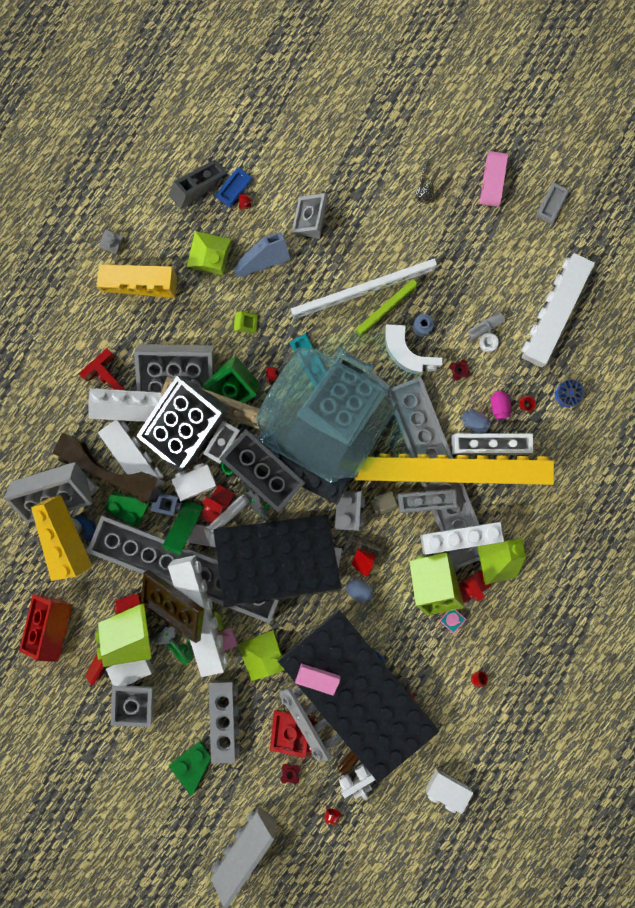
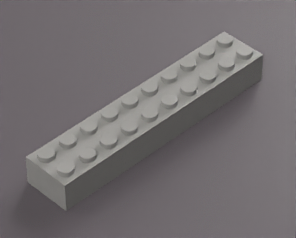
(144, 551)

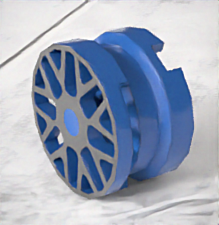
(569, 393)

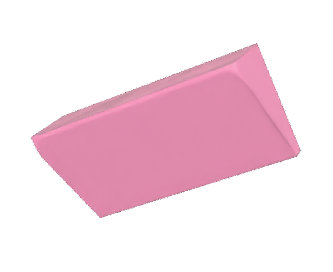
(317, 679)

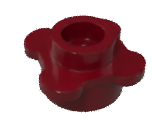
(464, 370)
(294, 769)

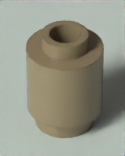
(384, 503)

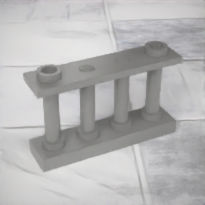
(300, 714)

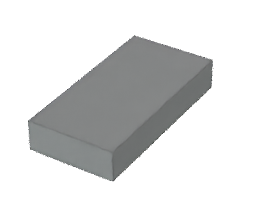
(552, 203)

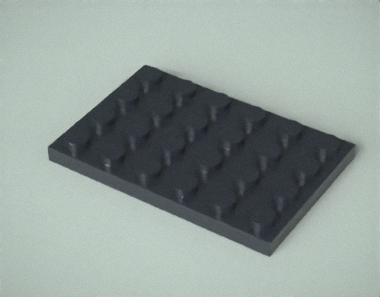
(276, 560)

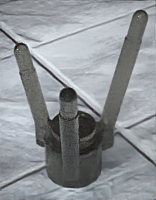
(426, 193)

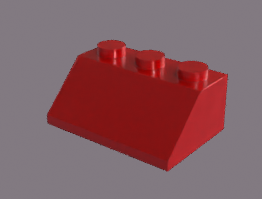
(45, 628)

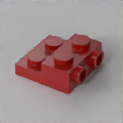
(287, 736)

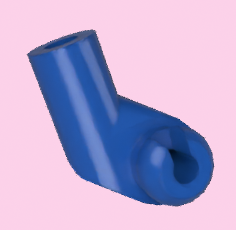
(88, 527)

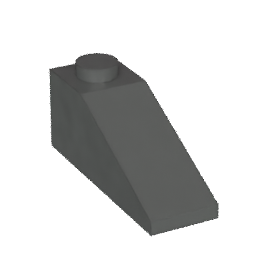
(196, 183)

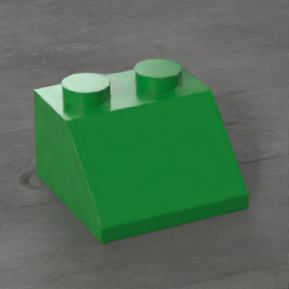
(233, 381)

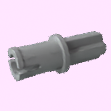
(486, 325)

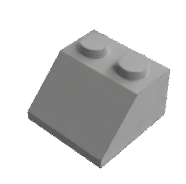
(132, 706)

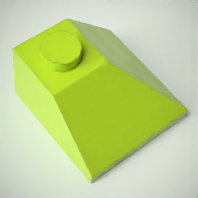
(209, 253)
(502, 560)
(261, 655)

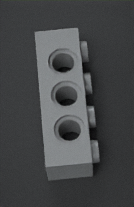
(219, 752)

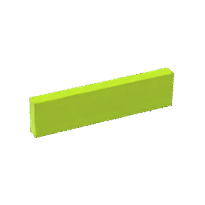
(386, 308)

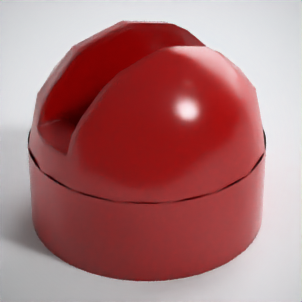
(244, 201)
(271, 374)
(529, 400)
(479, 679)
(332, 816)

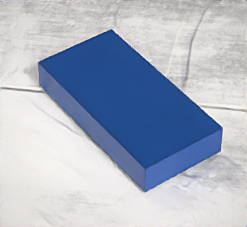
(233, 187)

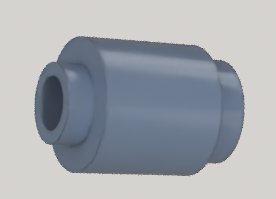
(420, 330)
(475, 421)
(359, 590)

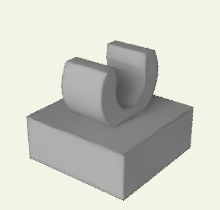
(111, 242)

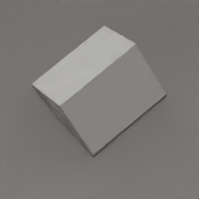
(310, 215)

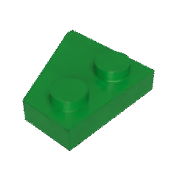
(127, 508)
(191, 766)

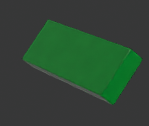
(182, 527)

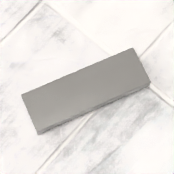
(427, 501)

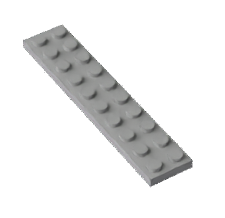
(424, 436)

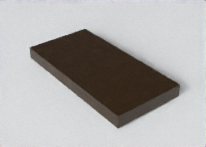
(172, 606)

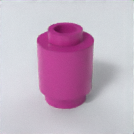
(501, 405)

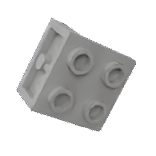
(348, 511)

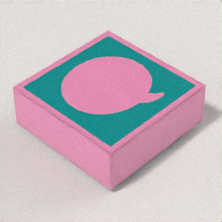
(452, 620)

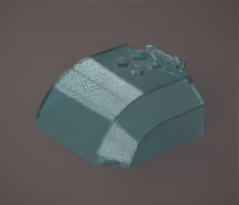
(325, 413)

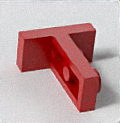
(98, 366)
(216, 504)
(473, 587)

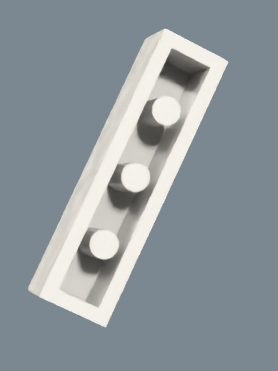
(122, 404)
(492, 444)
(127, 449)
(461, 538)

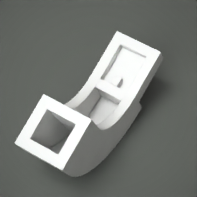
(403, 356)

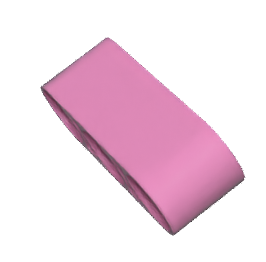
(493, 178)

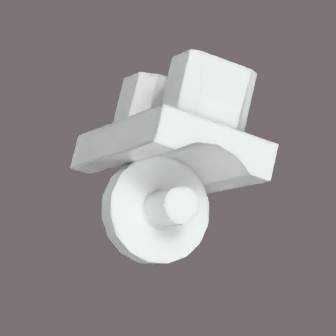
(349, 786)

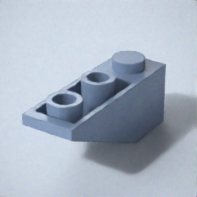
(266, 253)

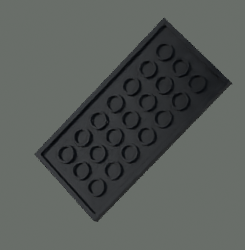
(369, 705)

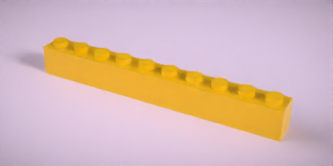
(458, 470)

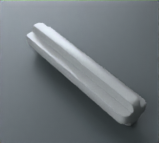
(229, 513)

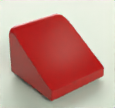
(363, 561)

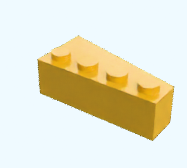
(137, 280)
(60, 539)

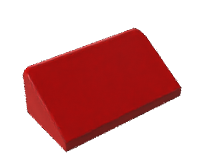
(95, 671)

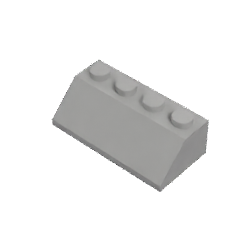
(64, 480)

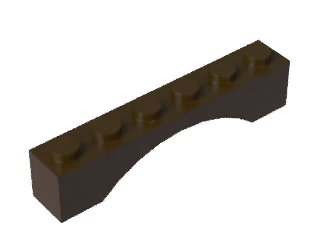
(140, 484)

